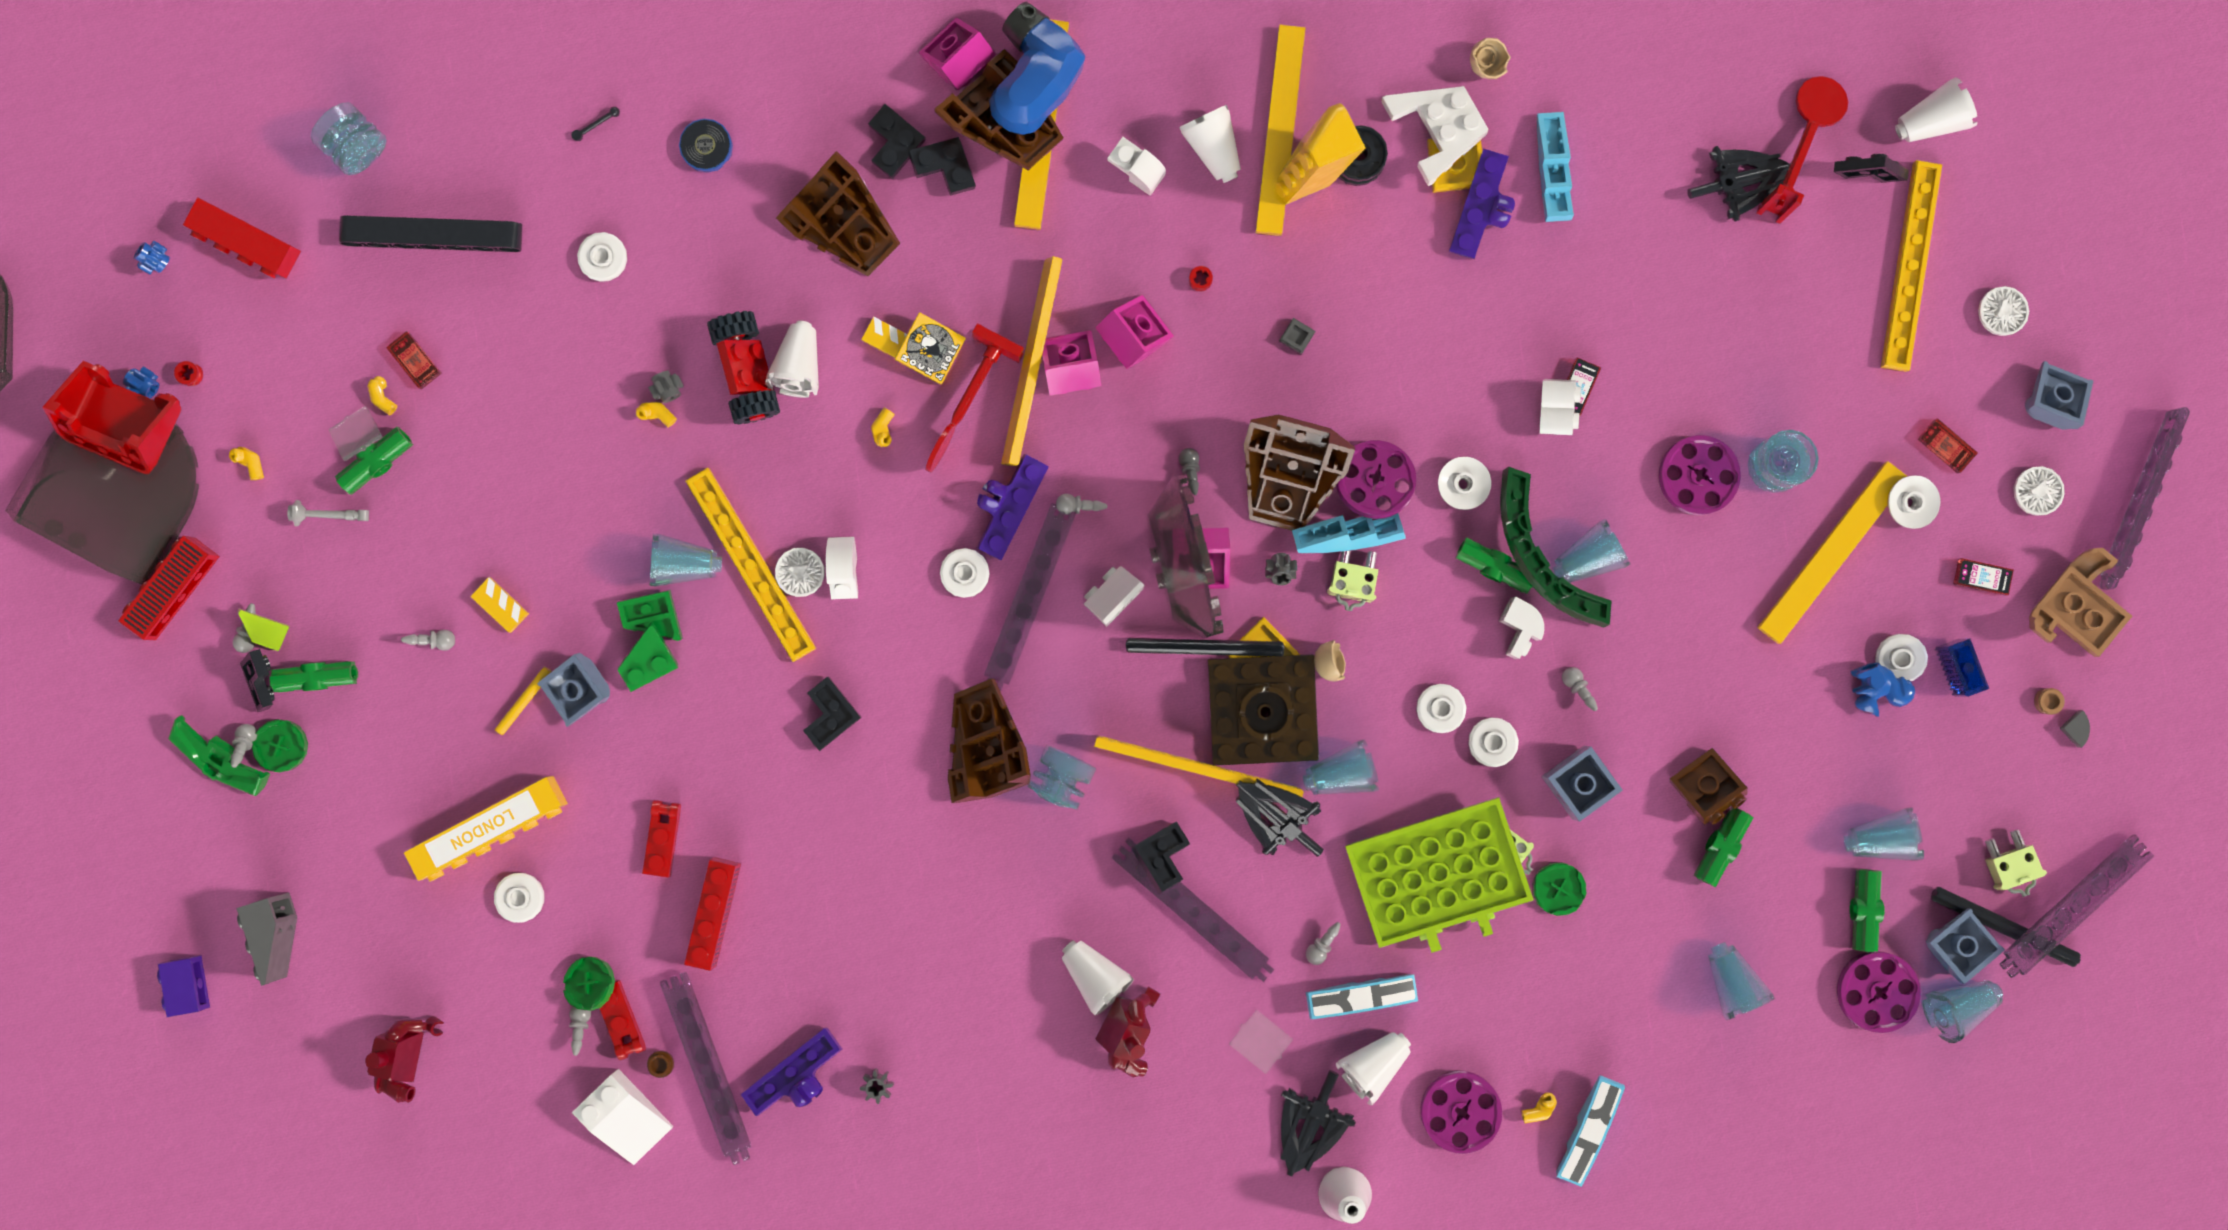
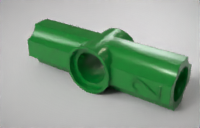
(374, 460)
(1493, 565)
(314, 676)
(1723, 846)
(1866, 910)

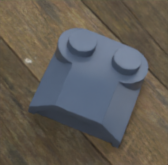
(2059, 398)
(575, 688)
(1963, 946)

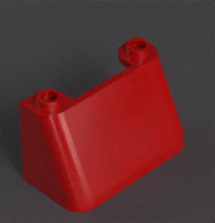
(112, 419)

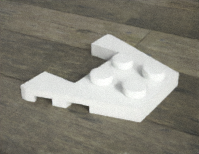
(1449, 120)

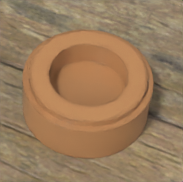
(2049, 701)

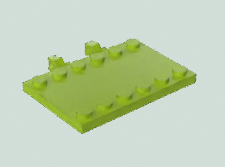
(1439, 874)

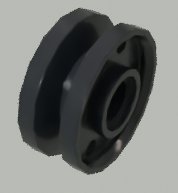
(1376, 154)

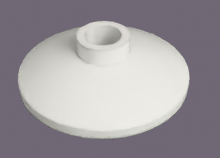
(1477, 481)
(1924, 498)

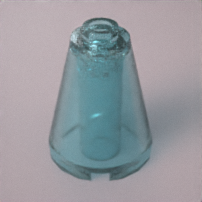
(1592, 555)
(681, 561)
(1343, 772)
(1887, 837)
(1736, 982)
(1961, 1008)

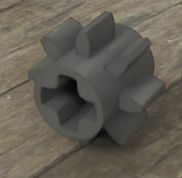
(666, 386)
(1281, 569)
(872, 1091)

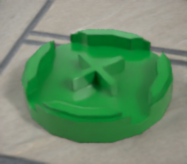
(280, 746)
(1559, 888)
(588, 983)

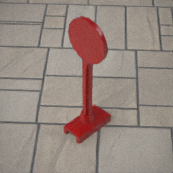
(1821, 104)
(996, 346)

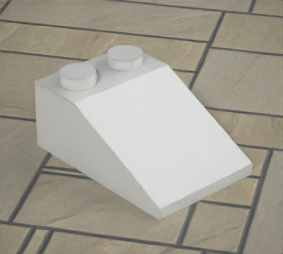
(1113, 595)
(622, 1117)

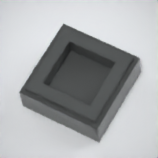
(1297, 336)

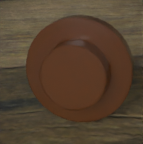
(660, 1064)

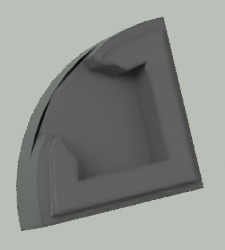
(2077, 728)

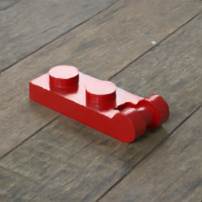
(661, 839)
(621, 1022)

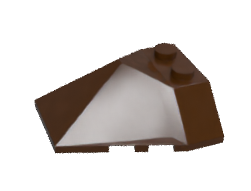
(971, 116)
(841, 217)
(1292, 469)
(986, 746)

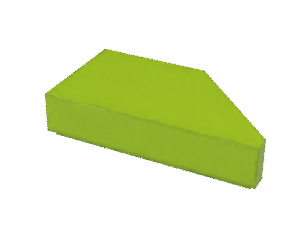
(263, 630)

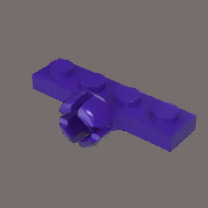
(1482, 205)
(1009, 505)
(794, 1075)

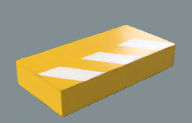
(884, 337)
(499, 605)

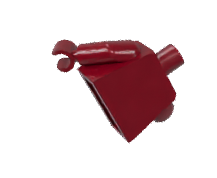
(1126, 1033)
(396, 1057)

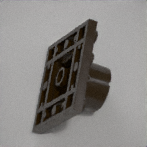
(1239, 693)

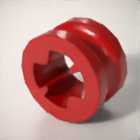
(1208, 281)
(182, 368)

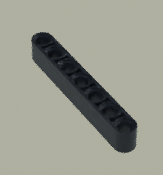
(430, 233)

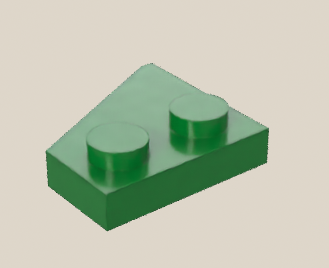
(655, 608)
(647, 660)

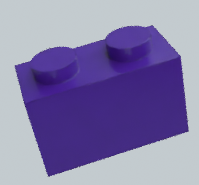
(183, 986)

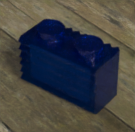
(1962, 667)

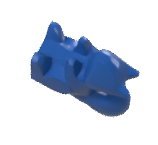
(1880, 682)

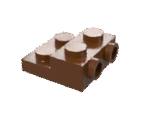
(1709, 787)

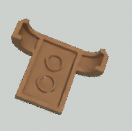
(2081, 606)

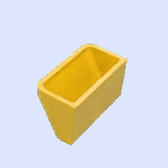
(1320, 155)

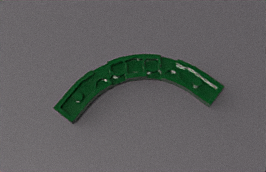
(1531, 560)

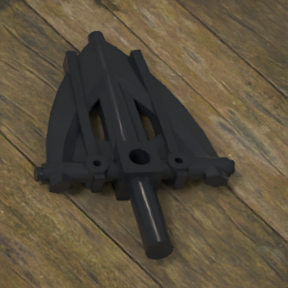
(1768, 171)
(1259, 797)
(1300, 1151)

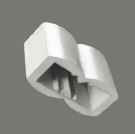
(1559, 407)

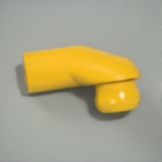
(377, 397)
(655, 410)
(880, 429)
(249, 459)
(1542, 1110)

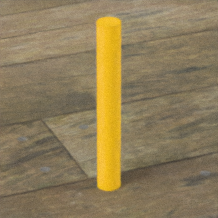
(522, 702)

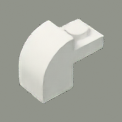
(1141, 166)
(841, 567)
(1526, 621)

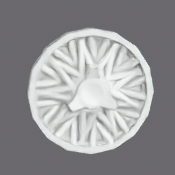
(602, 256)
(2003, 311)
(2039, 491)
(799, 572)
(964, 572)
(1903, 656)
(1441, 708)
(1493, 742)
(519, 897)

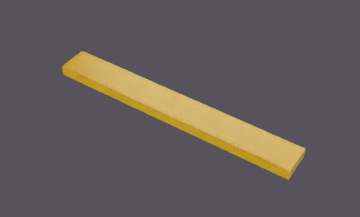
(1280, 127)
(1034, 183)
(1911, 266)
(1031, 361)
(1831, 554)
(750, 564)
(1186, 764)

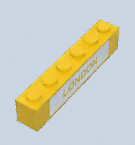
(486, 828)

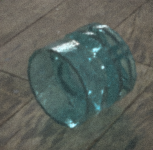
(348, 138)
(1794, 452)
(1061, 777)

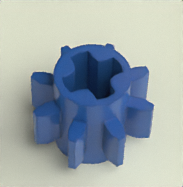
(151, 257)
(142, 382)

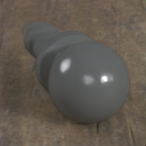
(1189, 461)

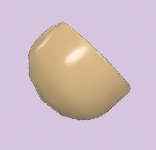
(1489, 58)
(1330, 661)

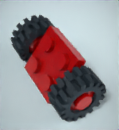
(744, 366)

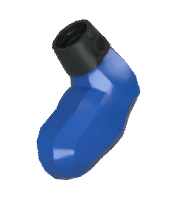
(1042, 74)

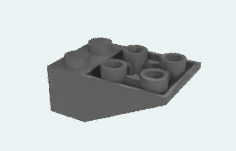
(269, 935)

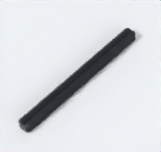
(1205, 647)
(1999, 923)

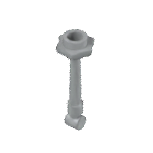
(298, 513)

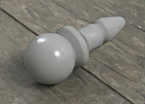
(1068, 503)
(442, 639)
(242, 641)
(1573, 678)
(244, 736)
(1317, 952)
(579, 1022)

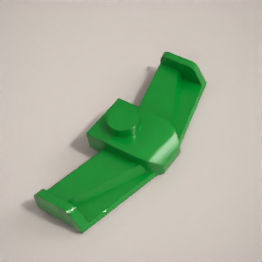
(215, 759)

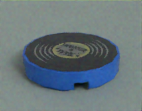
(705, 145)

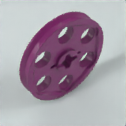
(1711, 473)
(1385, 488)
(1866, 990)
(1466, 1124)

